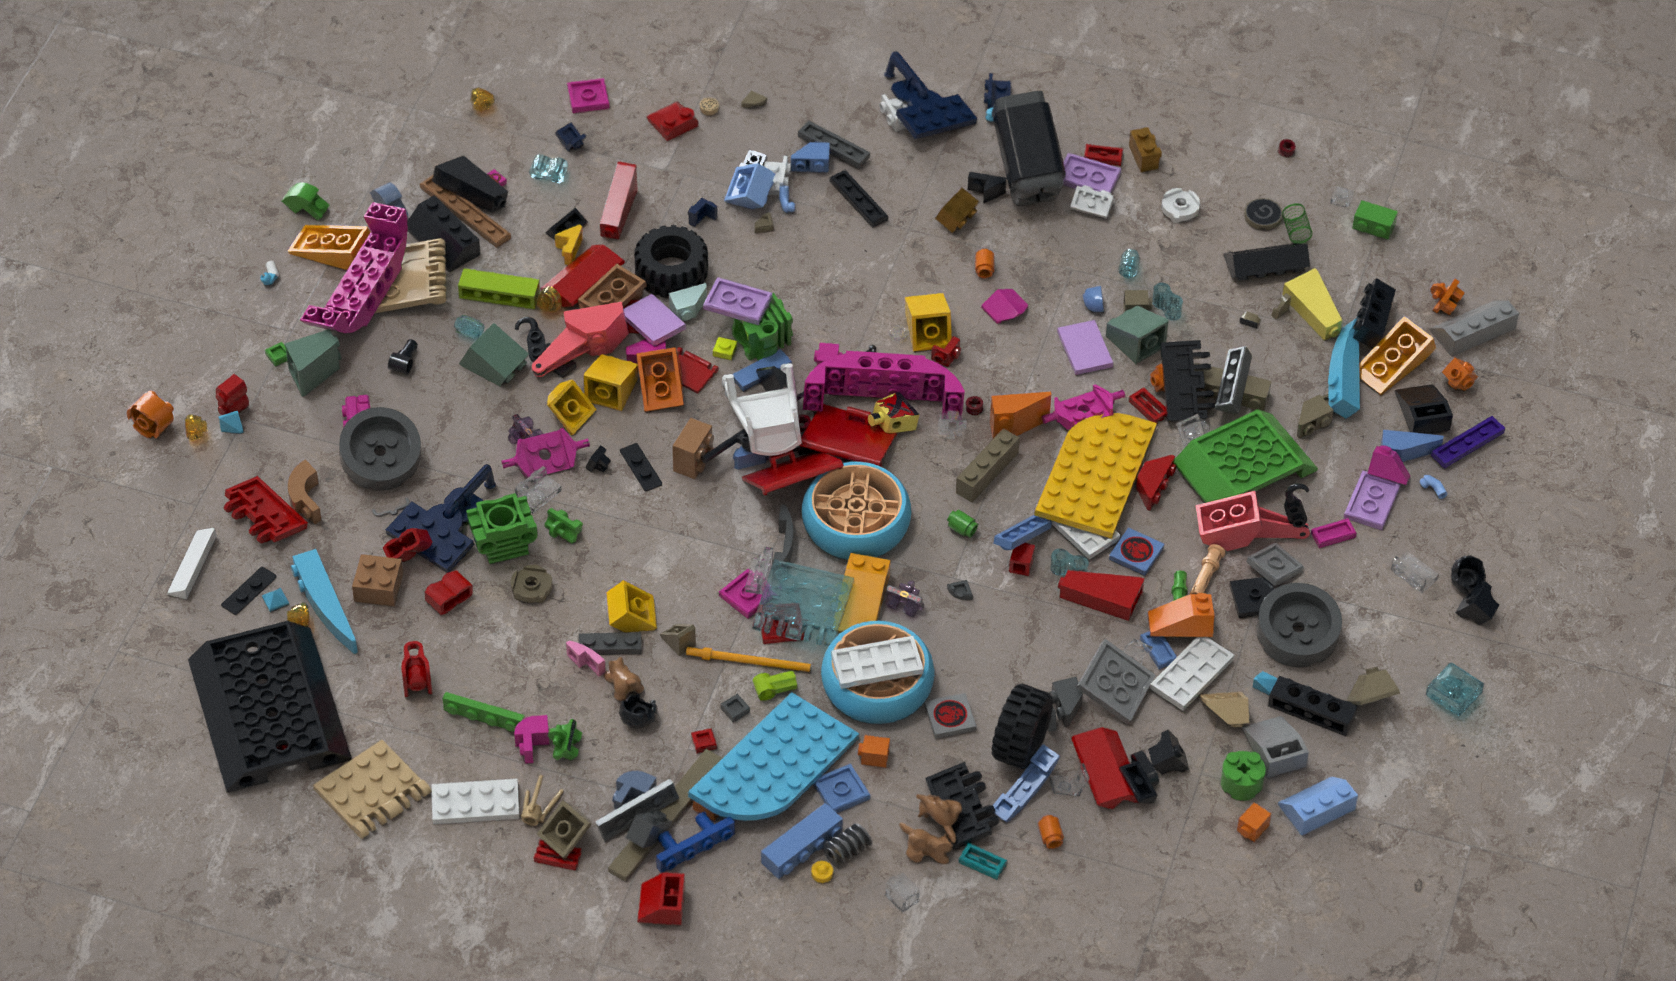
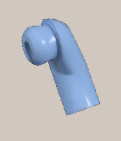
(784, 199)
(1428, 480)

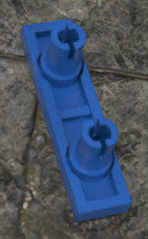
(687, 849)

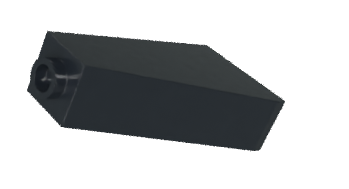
(470, 183)

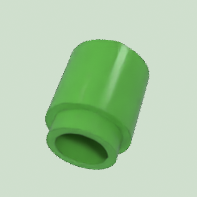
(962, 523)

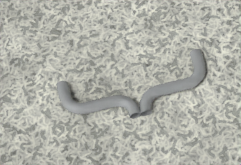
(391, 512)

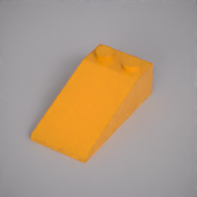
(330, 244)
(1396, 356)
(868, 590)

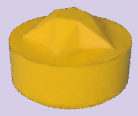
(822, 871)

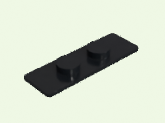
(641, 467)
(248, 590)

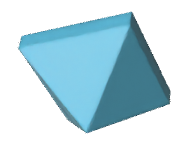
(275, 599)

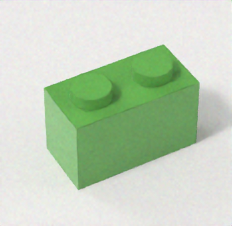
(1375, 219)

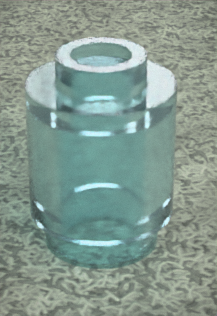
(1129, 263)
(469, 326)

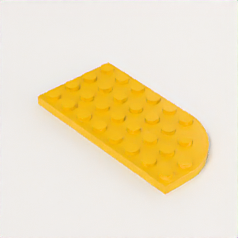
(1096, 472)

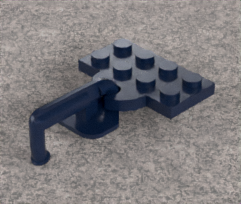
(926, 109)
(445, 522)

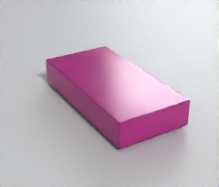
(1333, 533)

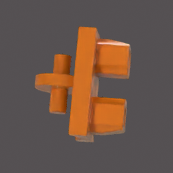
(1444, 303)

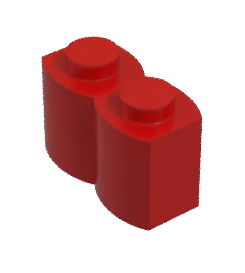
(232, 395)
(408, 544)
(448, 592)

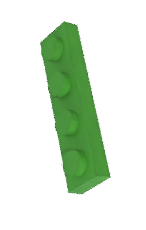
(481, 711)

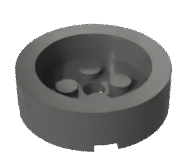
(377, 429)
(1295, 606)

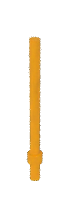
(708, 654)

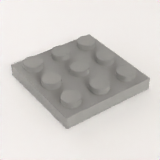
(1115, 681)

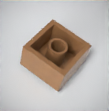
(690, 445)
(377, 580)

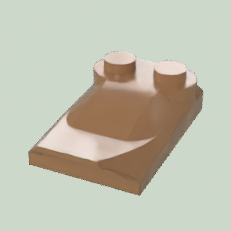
(614, 287)

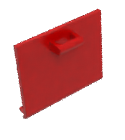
(847, 435)
(792, 470)

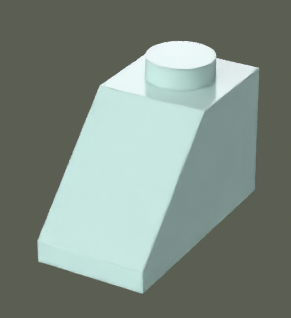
(688, 302)

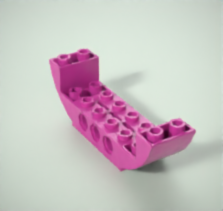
(368, 275)
(881, 376)

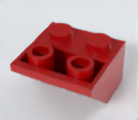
(662, 899)

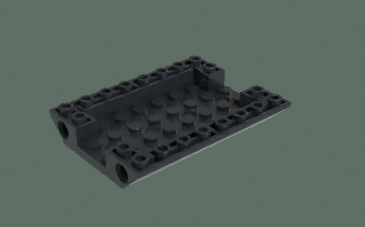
(238, 706)

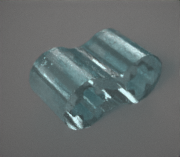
(548, 168)
(1167, 301)
(1063, 561)

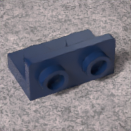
(996, 90)

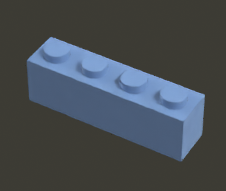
(801, 841)

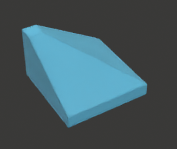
(231, 423)
(1264, 682)

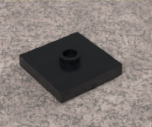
(1249, 595)

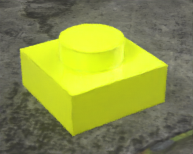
(724, 348)

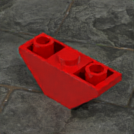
(1154, 478)

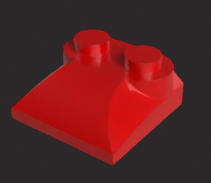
(673, 120)

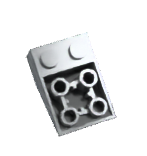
(1277, 745)

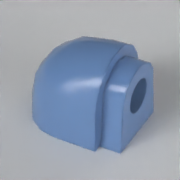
(1094, 299)

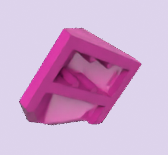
(1004, 305)

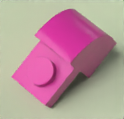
(529, 733)

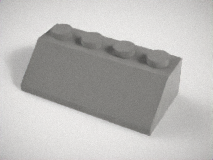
(1476, 326)

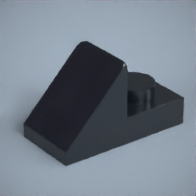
(990, 185)

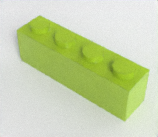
(498, 288)

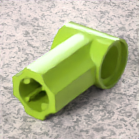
(769, 686)

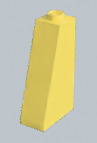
(1314, 303)

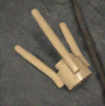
(532, 814)

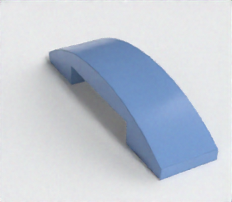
(1027, 785)

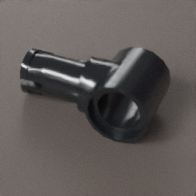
(403, 360)

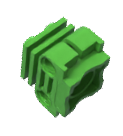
(763, 339)
(502, 527)

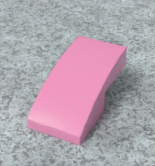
(583, 655)

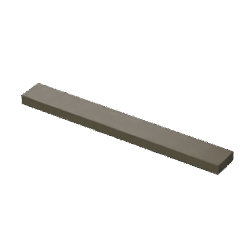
(633, 854)

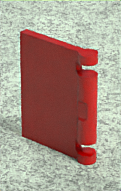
(695, 370)

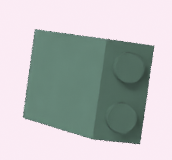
(1138, 333)
(495, 356)
(313, 359)

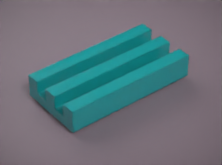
(980, 863)

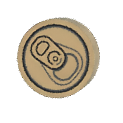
(709, 106)

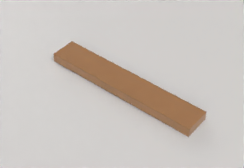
(468, 213)

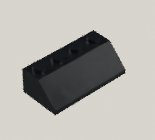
(436, 221)
(1267, 260)

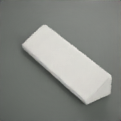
(192, 563)

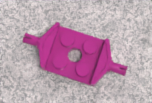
(1095, 403)
(558, 443)

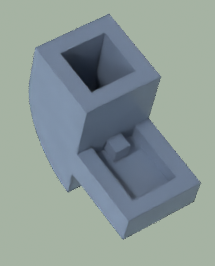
(388, 195)
(632, 785)

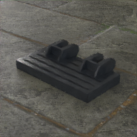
(1183, 378)
(951, 786)

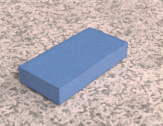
(1161, 651)

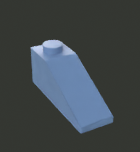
(1411, 445)

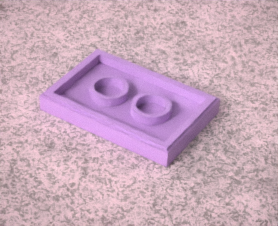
(1091, 173)
(737, 301)
(653, 320)
(1085, 347)
(1372, 500)

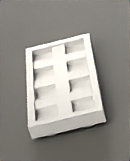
(1086, 542)
(877, 662)
(1192, 672)
(475, 801)

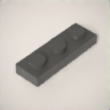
(612, 642)

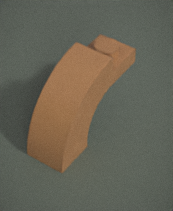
(300, 482)

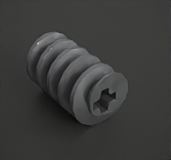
(845, 843)

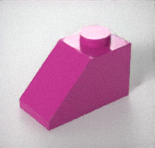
(1388, 465)

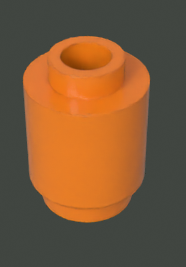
(984, 263)
(1051, 831)

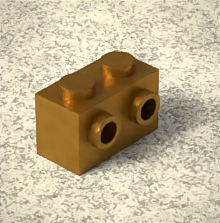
(1144, 149)
(957, 209)

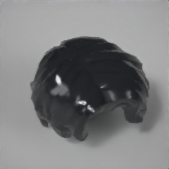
(1467, 573)
(637, 712)

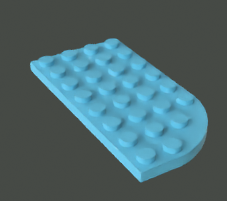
(774, 762)

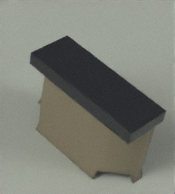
(1250, 319)

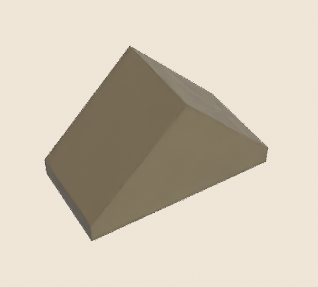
(680, 637)

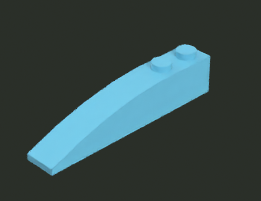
(1344, 373)
(322, 597)

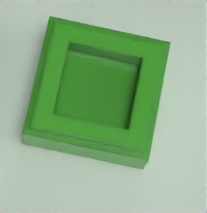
(277, 354)

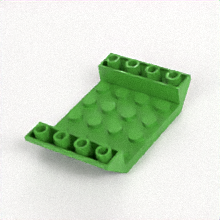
(1242, 457)

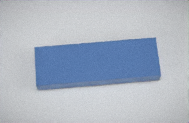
(748, 377)

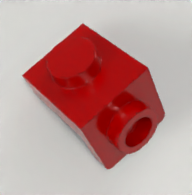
(948, 354)

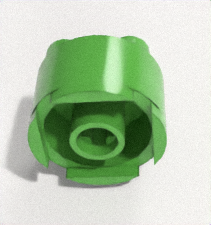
(1243, 775)

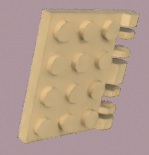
(420, 278)
(371, 787)

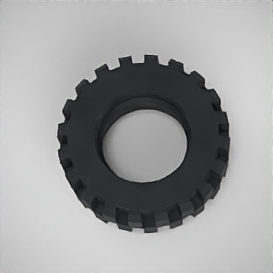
(668, 243)
(1022, 725)

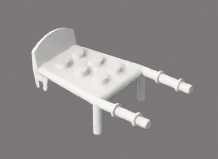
(768, 416)

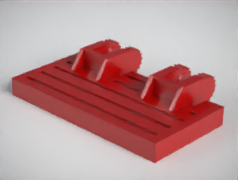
(265, 508)

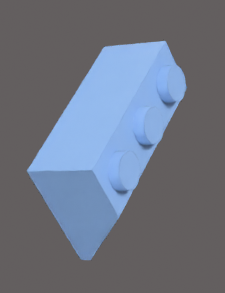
(1319, 804)

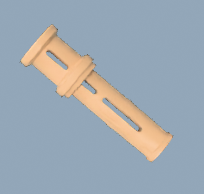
(1209, 565)

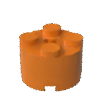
(150, 415)

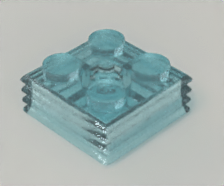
(1454, 689)

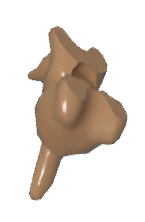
(623, 679)
(943, 812)
(924, 844)

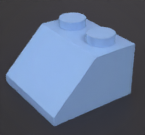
(750, 186)

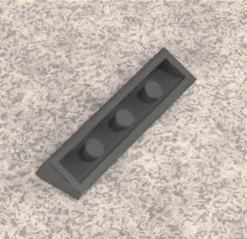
(1234, 380)

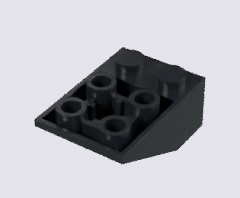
(1425, 409)

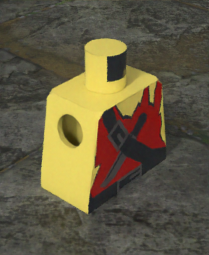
(894, 414)

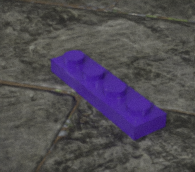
(1468, 442)

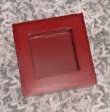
(703, 740)

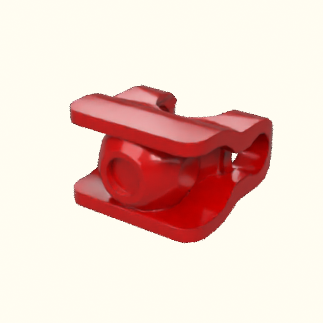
(415, 669)

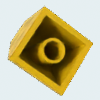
(928, 321)
(610, 381)

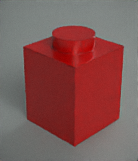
(1022, 559)

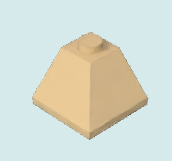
(1229, 706)

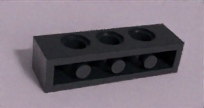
(1373, 313)
(1299, 700)

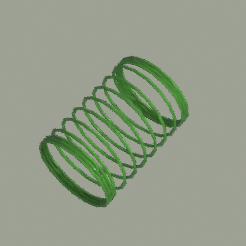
(1293, 229)

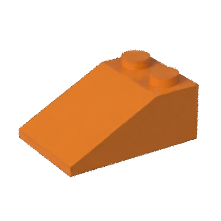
(660, 379)
(1018, 412)
(1183, 617)

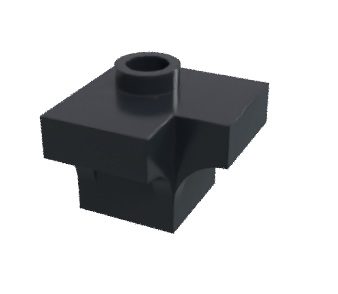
(1478, 604)
(1168, 754)

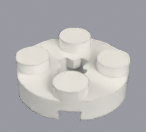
(1180, 213)

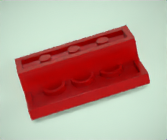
(583, 273)
(1103, 755)

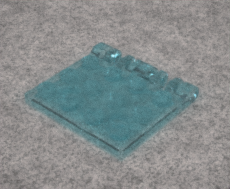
(803, 599)

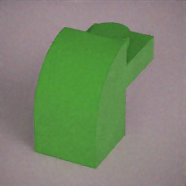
(305, 197)

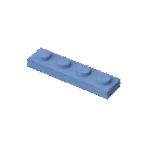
(1022, 532)

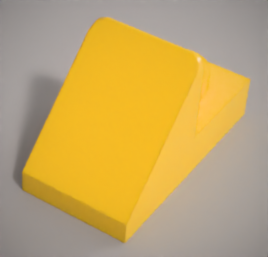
(569, 242)

